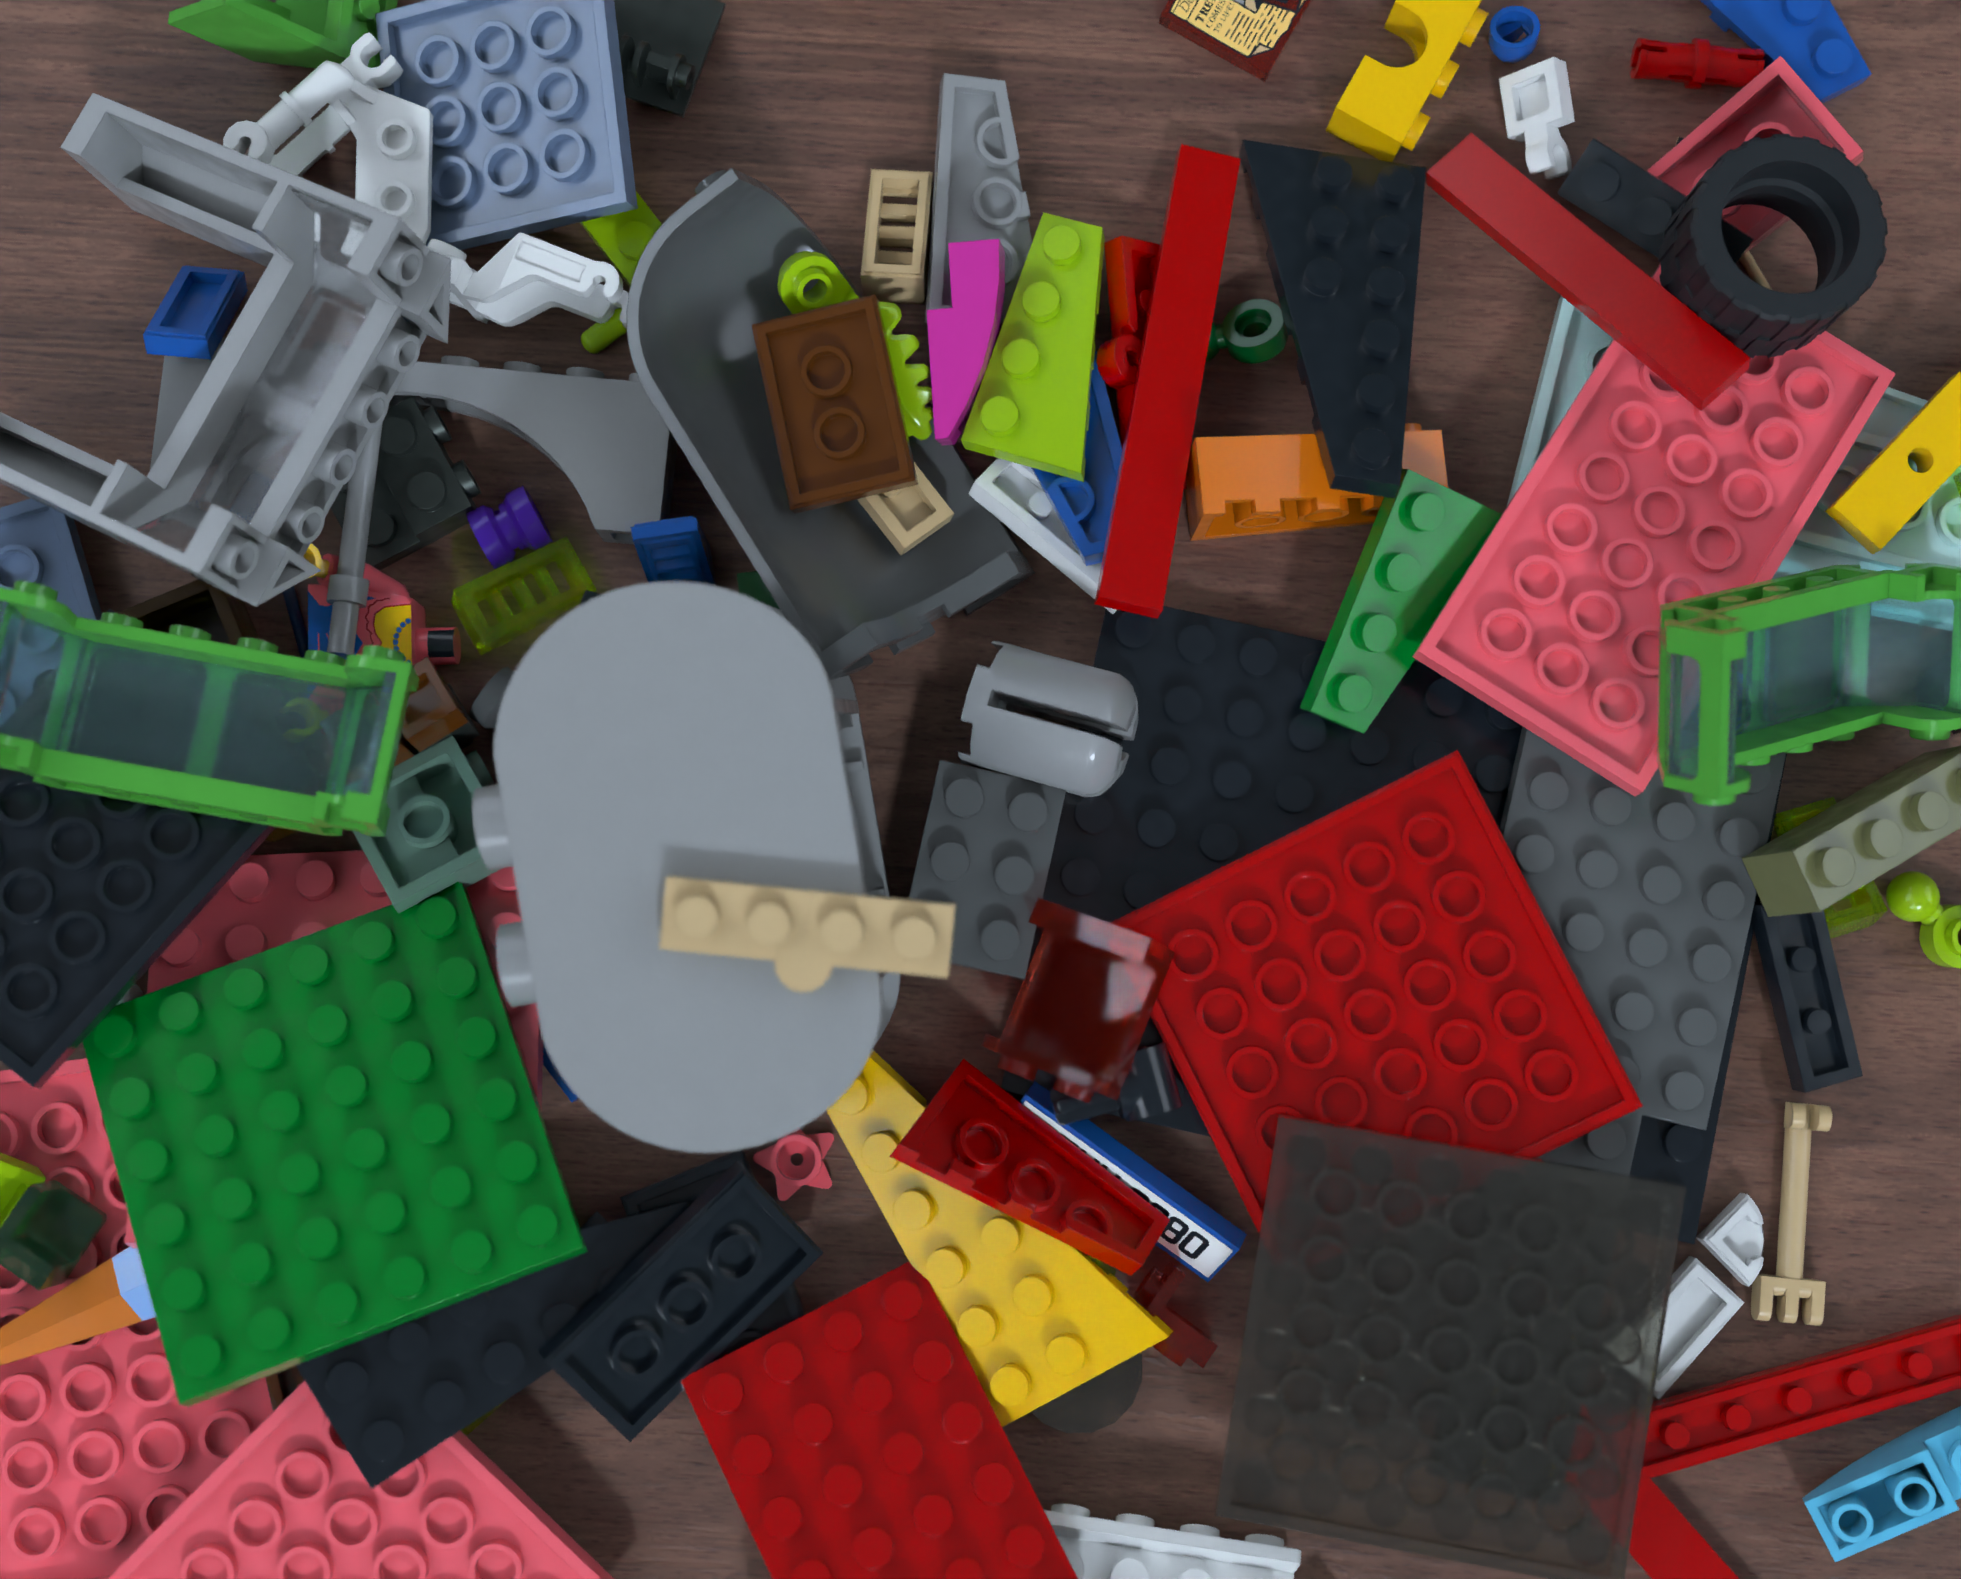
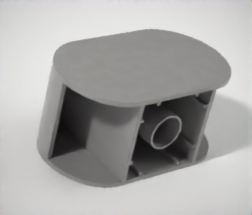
(695, 745)

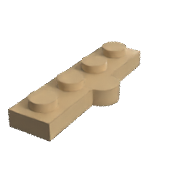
(807, 929)

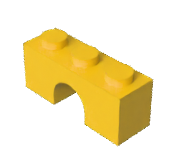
(1386, 102)

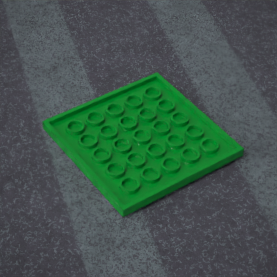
(327, 1142)

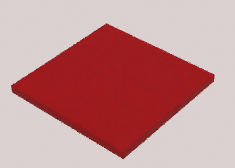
(1380, 985)

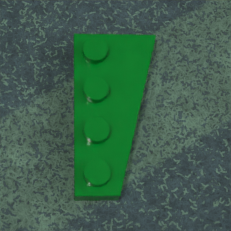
(1395, 594)

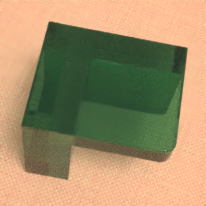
(48, 1234)

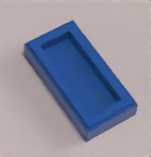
(195, 312)

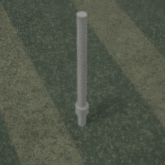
(348, 588)

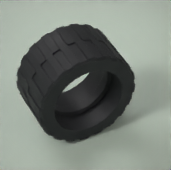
(1813, 189)

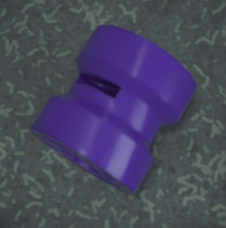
(510, 527)

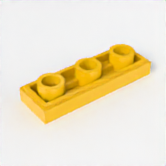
(1888, 489)

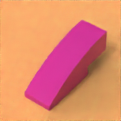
(966, 334)

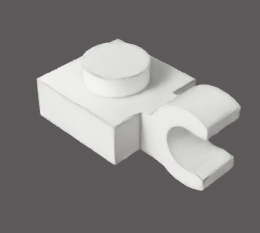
(1534, 108)

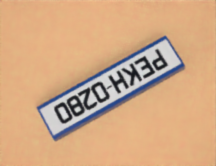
(1195, 1232)

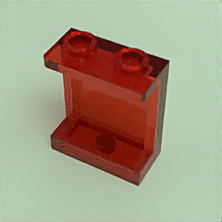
(1082, 1003)

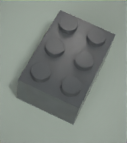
(990, 855)

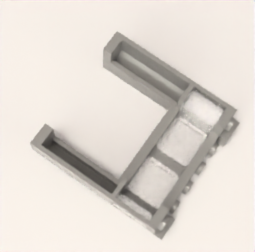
(289, 388)

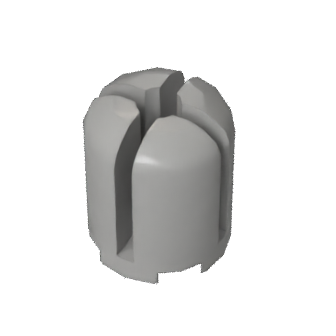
(1057, 692)

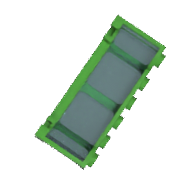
(1802, 666)
(199, 718)

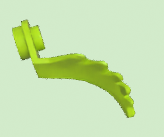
(834, 289)

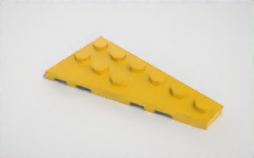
(1019, 1301)

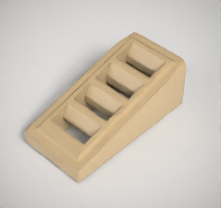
(896, 274)

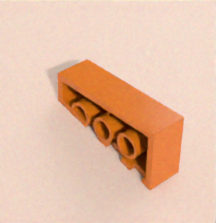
(1282, 485)

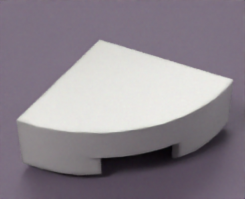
(1737, 1239)

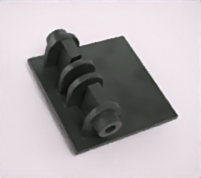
(665, 48)

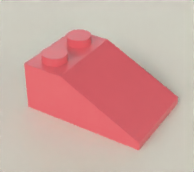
(1766, 106)

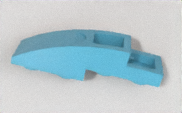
(1891, 1488)

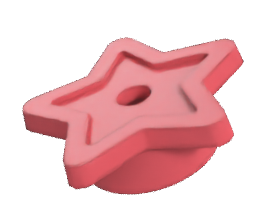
(790, 1176)

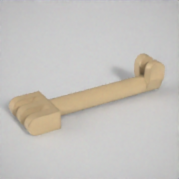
(1789, 1281)

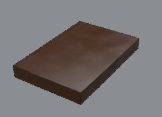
(834, 404)

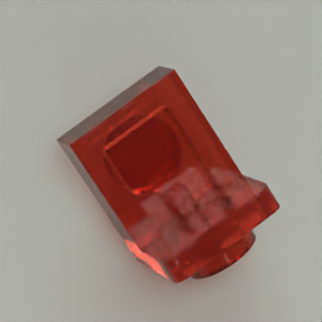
(1186, 1338)

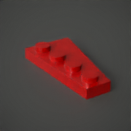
(1017, 1163)

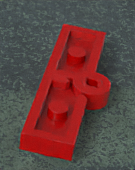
(1130, 282)

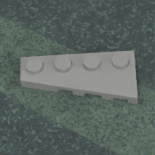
(976, 182)

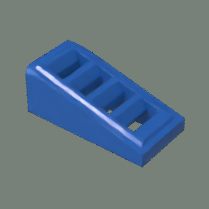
(674, 551)

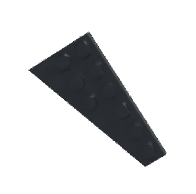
(1346, 282)

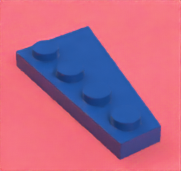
(1087, 505)

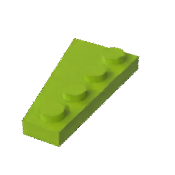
(1040, 370)

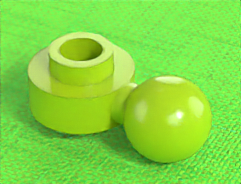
(1917, 898)

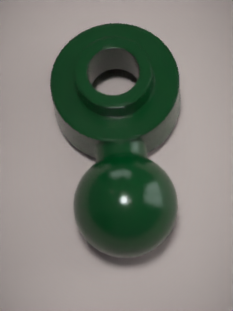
(1250, 332)

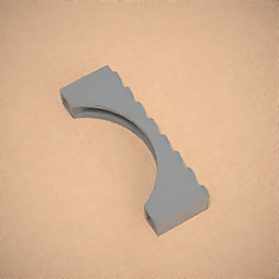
(588, 425)

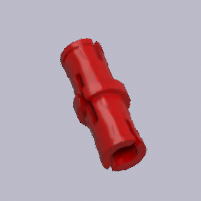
(1695, 63)

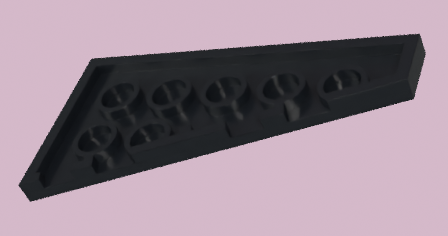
(447, 1368)

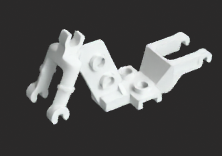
(397, 178)

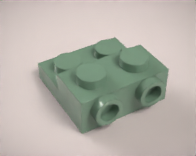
(429, 826)

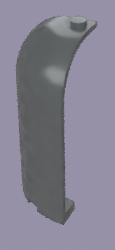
(697, 357)

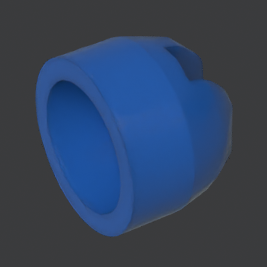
(1507, 27)

